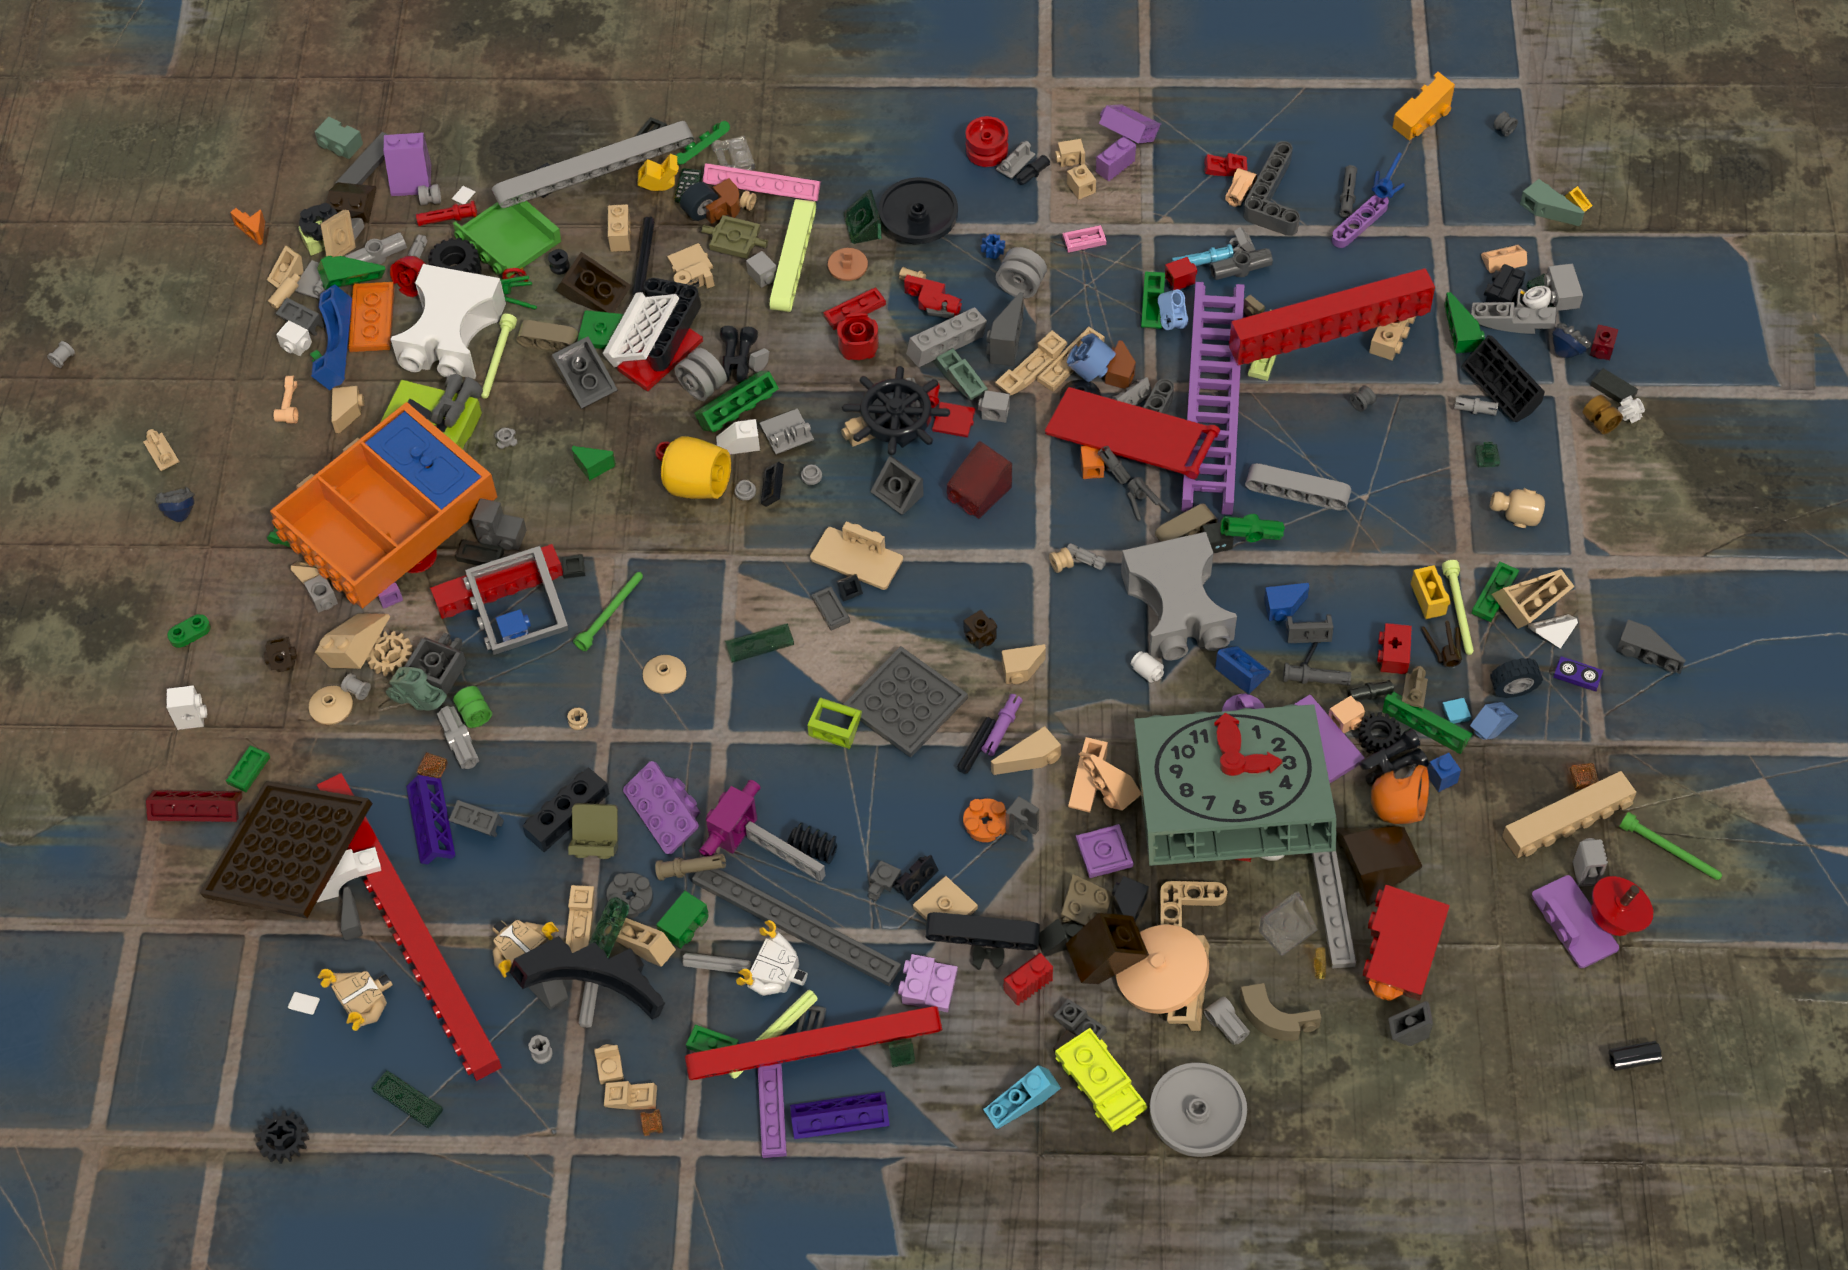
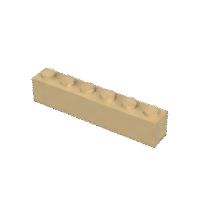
(1569, 814)

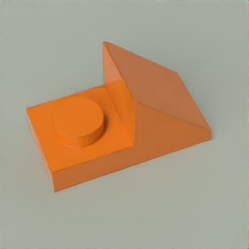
(251, 226)

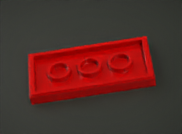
(641, 371)

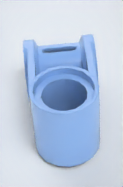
(1172, 308)

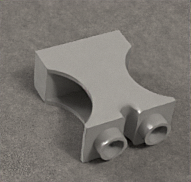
(1171, 582)

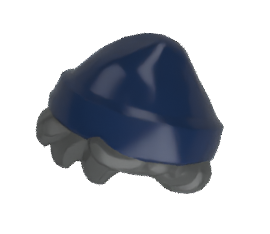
(1569, 342)
(176, 504)

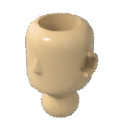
(1520, 507)

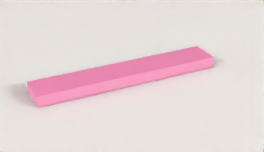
(763, 182)

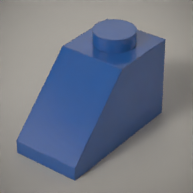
(1284, 600)

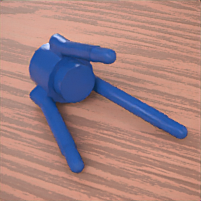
(1384, 186)

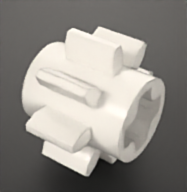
(1631, 409)

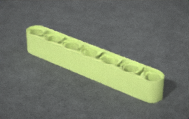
(792, 255)

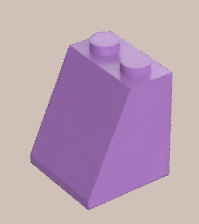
(407, 163)

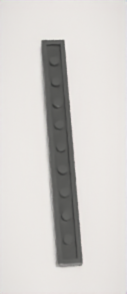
(798, 924)

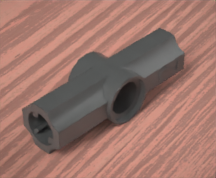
(1241, 263)

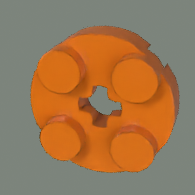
(985, 808)

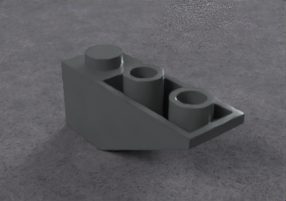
(1646, 645)

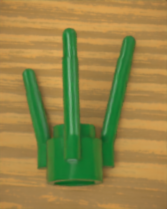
(513, 282)

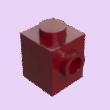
(1603, 342)

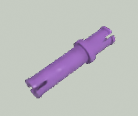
(1006, 716)

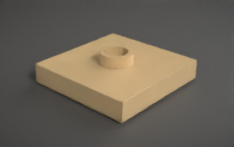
(338, 234)
(945, 898)

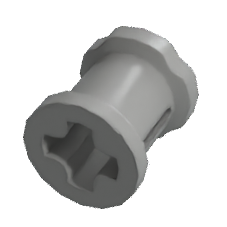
(61, 354)
(355, 686)
(540, 1056)

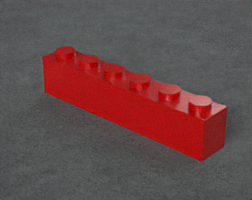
(454, 597)

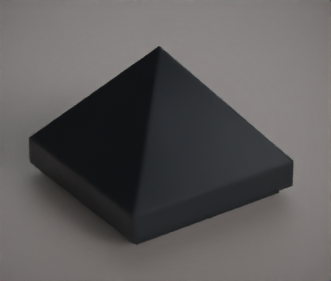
(849, 587)

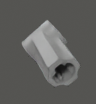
(1223, 1015)

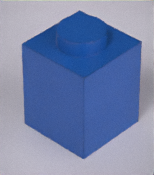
(1443, 772)

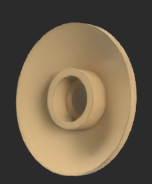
(665, 681)
(331, 712)

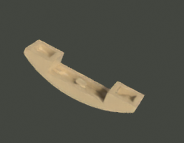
(1028, 371)
(580, 917)

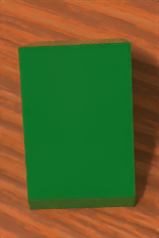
(593, 461)

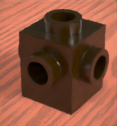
(980, 629)
(280, 647)

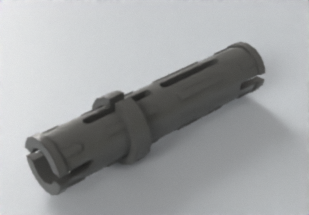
(1346, 207)

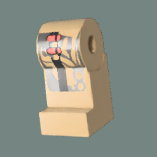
(695, 275)

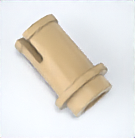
(904, 271)

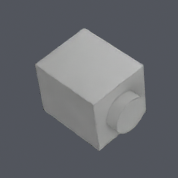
(761, 269)

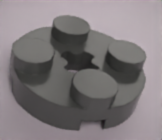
(632, 883)

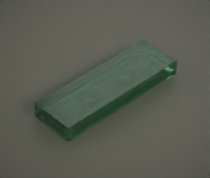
(759, 643)
(407, 1099)

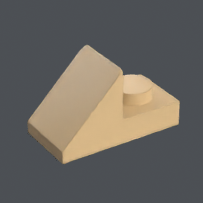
(286, 265)

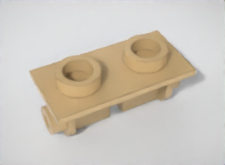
(160, 450)

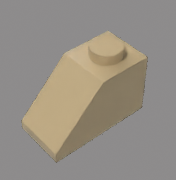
(345, 406)
(1022, 663)

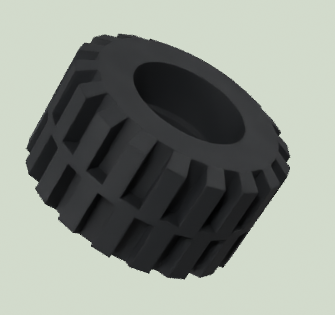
(456, 252)

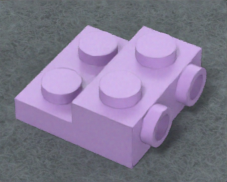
(927, 983)

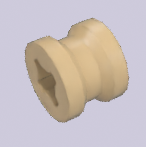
(1061, 560)

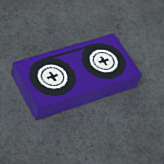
(1578, 673)

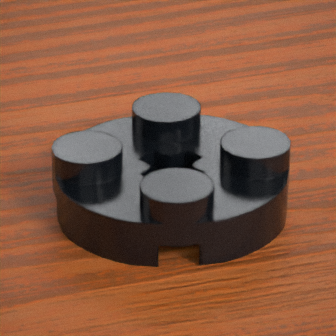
(311, 216)

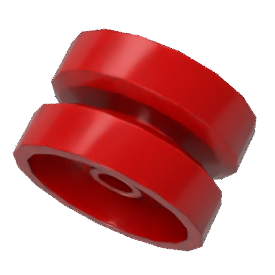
(986, 141)

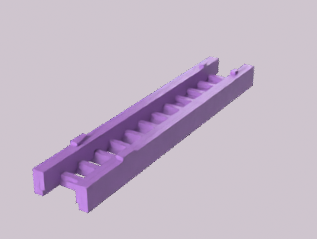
(1231, 402)

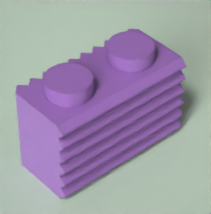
(1115, 158)

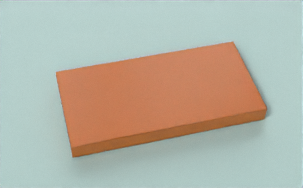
(371, 317)

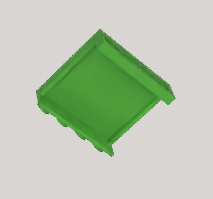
(509, 235)

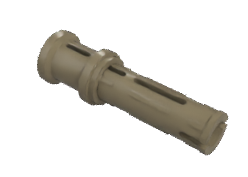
(680, 867)

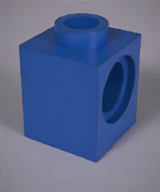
(513, 625)

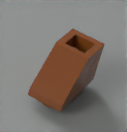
(1121, 368)

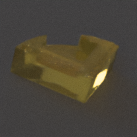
(1320, 963)

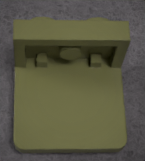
(594, 830)

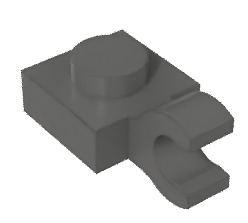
(883, 878)

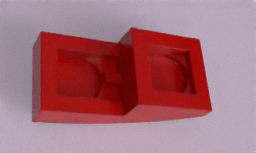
(1224, 166)

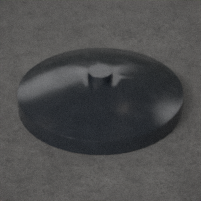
(918, 210)

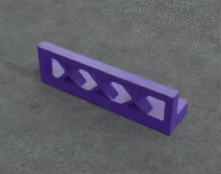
(424, 817)
(839, 1115)

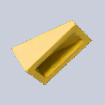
(1578, 198)

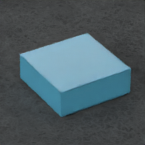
(1456, 711)

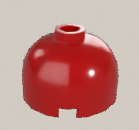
(405, 274)

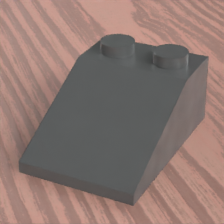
(1006, 333)
(583, 372)

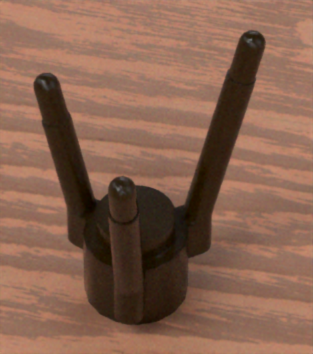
(1450, 655)

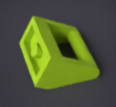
(832, 733)

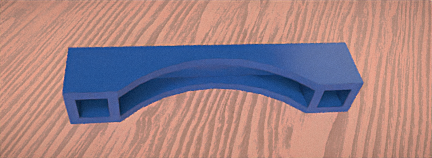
(336, 312)

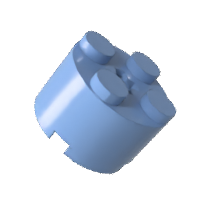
(1090, 358)

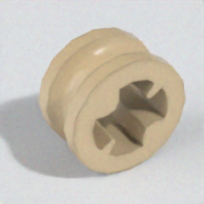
(748, 200)
(577, 725)

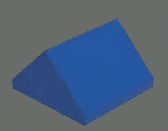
(1241, 668)

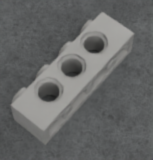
(945, 336)

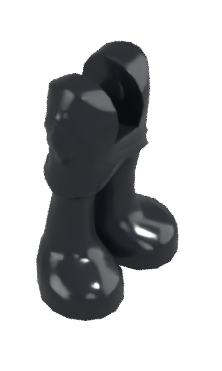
(730, 337)
(1408, 741)

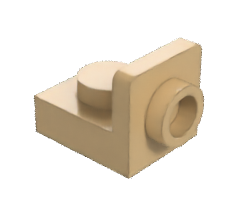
(609, 1064)

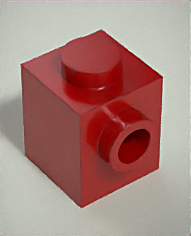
(1180, 273)

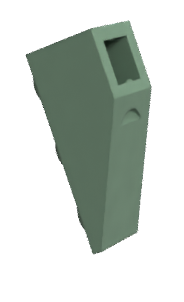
(1549, 204)

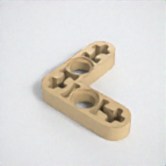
(1181, 898)

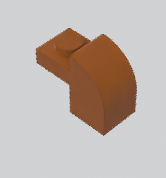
(727, 202)

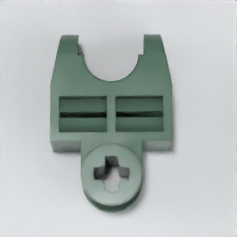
(411, 687)

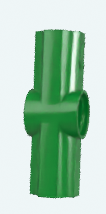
(1252, 528)

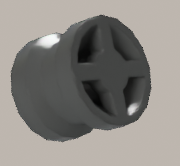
(1505, 123)
(1362, 398)

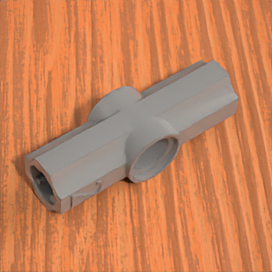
(378, 250)
(458, 737)

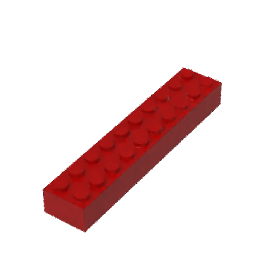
(1331, 316)

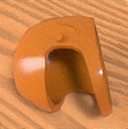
(1397, 799)

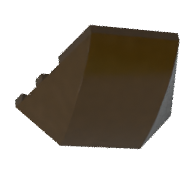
(1378, 857)

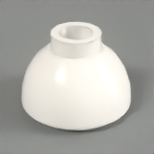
(1537, 297)

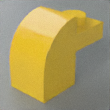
(658, 176)

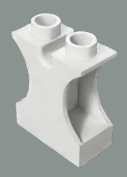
(454, 312)

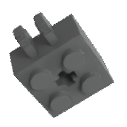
(439, 661)

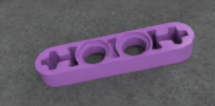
(1358, 219)

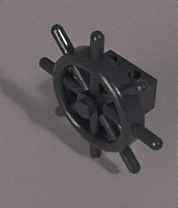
(895, 419)

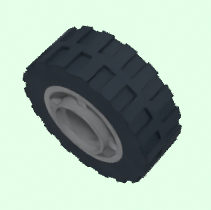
(1516, 678)

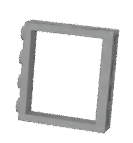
(502, 564)

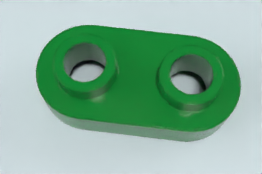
(189, 631)

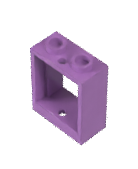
(1129, 123)

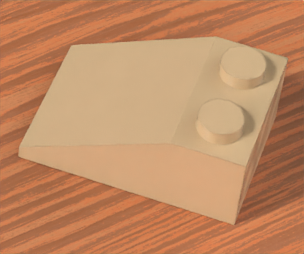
(351, 641)

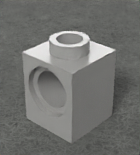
(994, 406)
(319, 586)

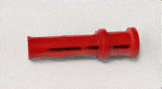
(456, 212)

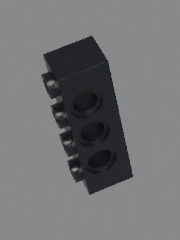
(546, 835)

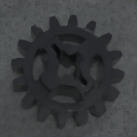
(285, 1139)

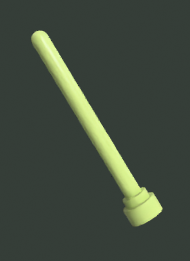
(507, 324)
(1451, 571)

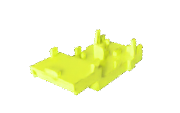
(1101, 1079)

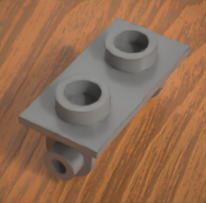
(1016, 160)
(1135, 393)

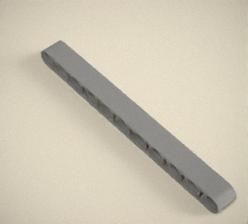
(592, 164)

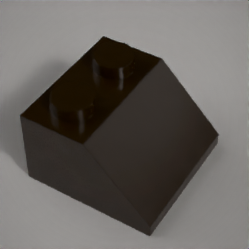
(352, 197)

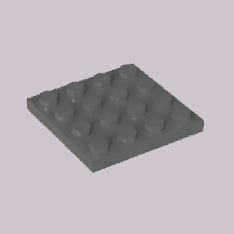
(906, 701)

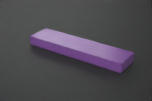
(772, 1111)

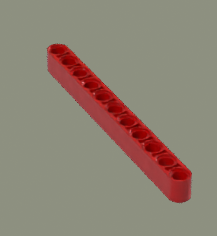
(813, 1043)

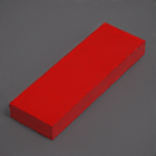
(863, 303)

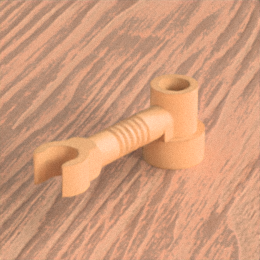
(287, 413)

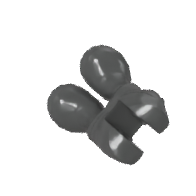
(452, 409)

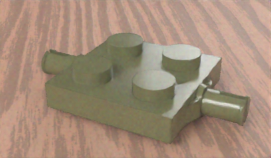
(734, 236)

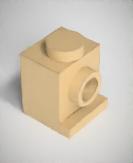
(1070, 153)
(851, 428)

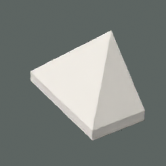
(1555, 629)

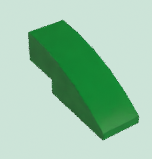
(1153, 288)

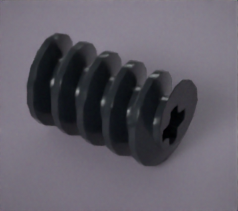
(813, 843)

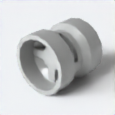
(425, 196)

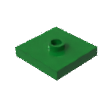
(599, 327)

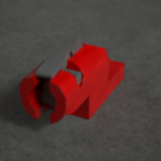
(932, 297)

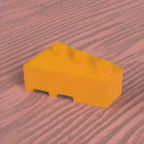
(1426, 108)

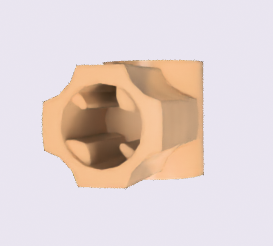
(1241, 185)

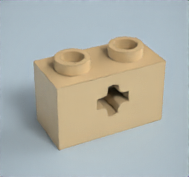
(619, 228)

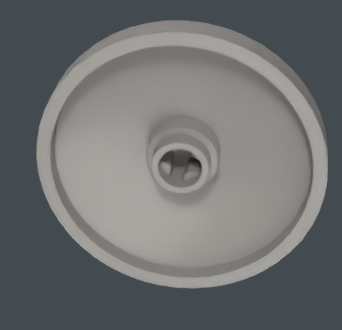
(1198, 1109)

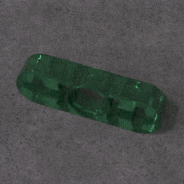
(608, 913)

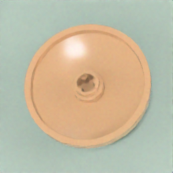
(1171, 972)

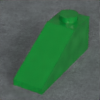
(347, 271)
(1462, 325)

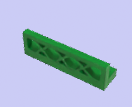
(1427, 723)

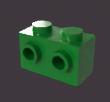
(683, 919)

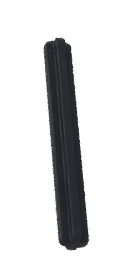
(643, 255)

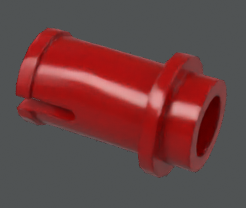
(933, 395)

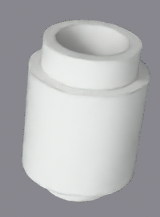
(1147, 666)

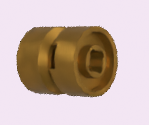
(1602, 414)

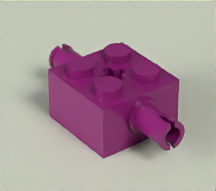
(729, 818)

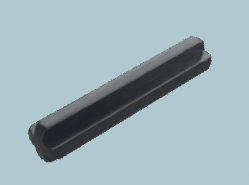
(975, 746)

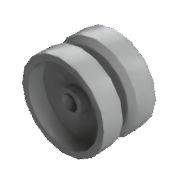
(1021, 272)
(700, 374)

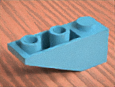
(1022, 1096)

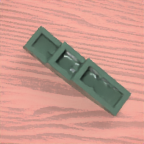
(960, 374)

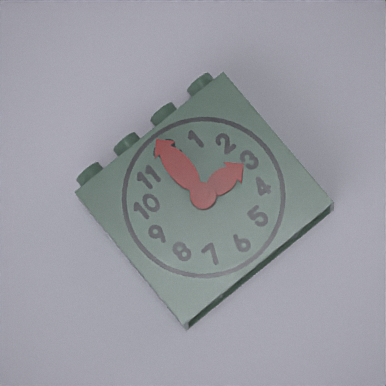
(1234, 785)

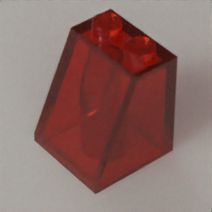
(980, 480)

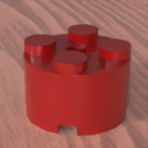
(858, 336)

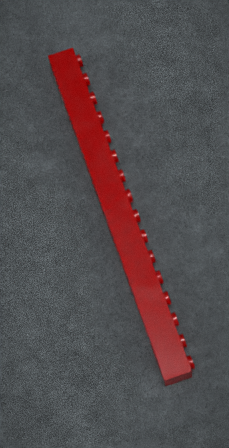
(422, 952)

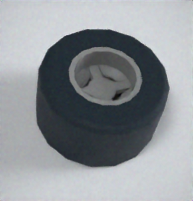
(696, 198)

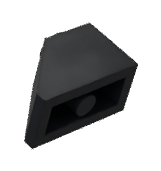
(1129, 897)

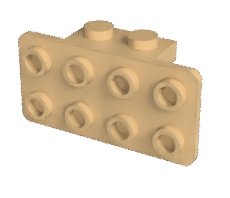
(859, 553)

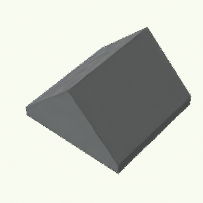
(898, 486)

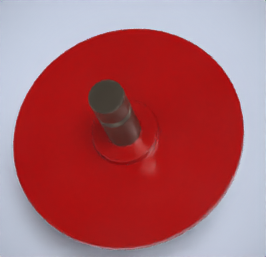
(1620, 906)

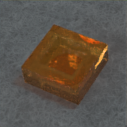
(432, 766)
(1583, 775)

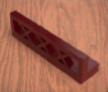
(193, 806)

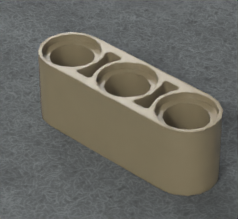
(546, 335)
(1186, 524)

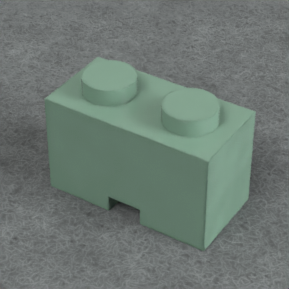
(338, 139)

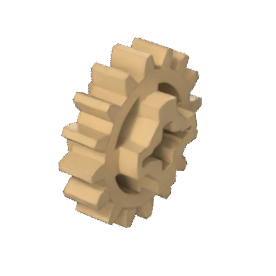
(389, 653)

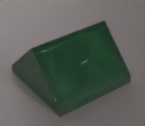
(863, 219)

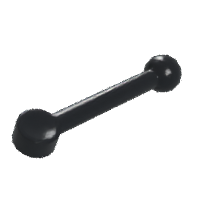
(1310, 654)

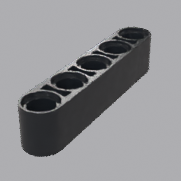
(982, 931)

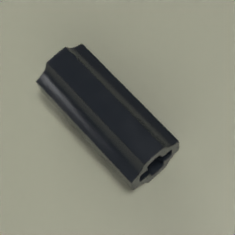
(1635, 1055)

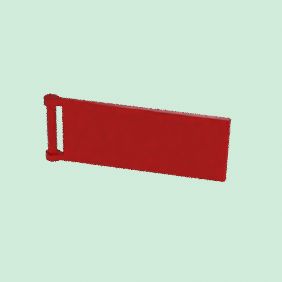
(1130, 431)

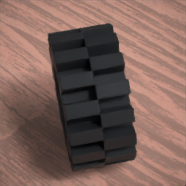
(1378, 722)

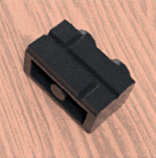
(1505, 284)

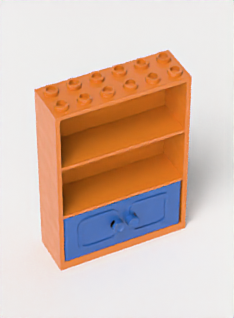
(383, 505)

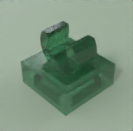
(1487, 455)
(901, 1052)

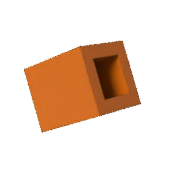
(1091, 463)

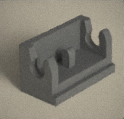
(300, 315)
(1309, 631)
(1021, 817)
(476, 818)

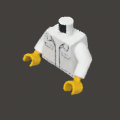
(774, 966)

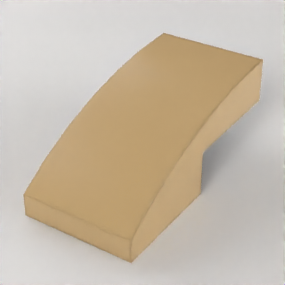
(627, 1096)

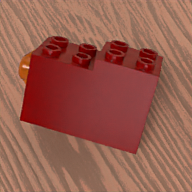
(1403, 942)

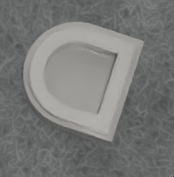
(759, 360)

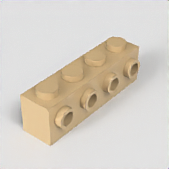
(1388, 338)

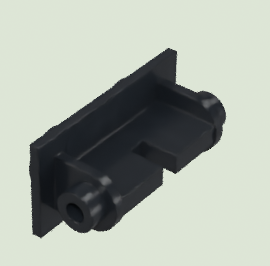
(920, 874)

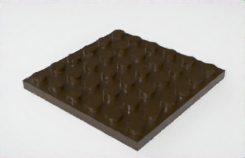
(286, 849)

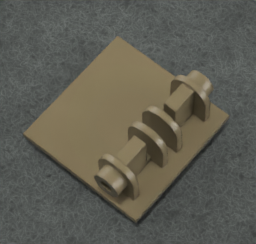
(1084, 901)

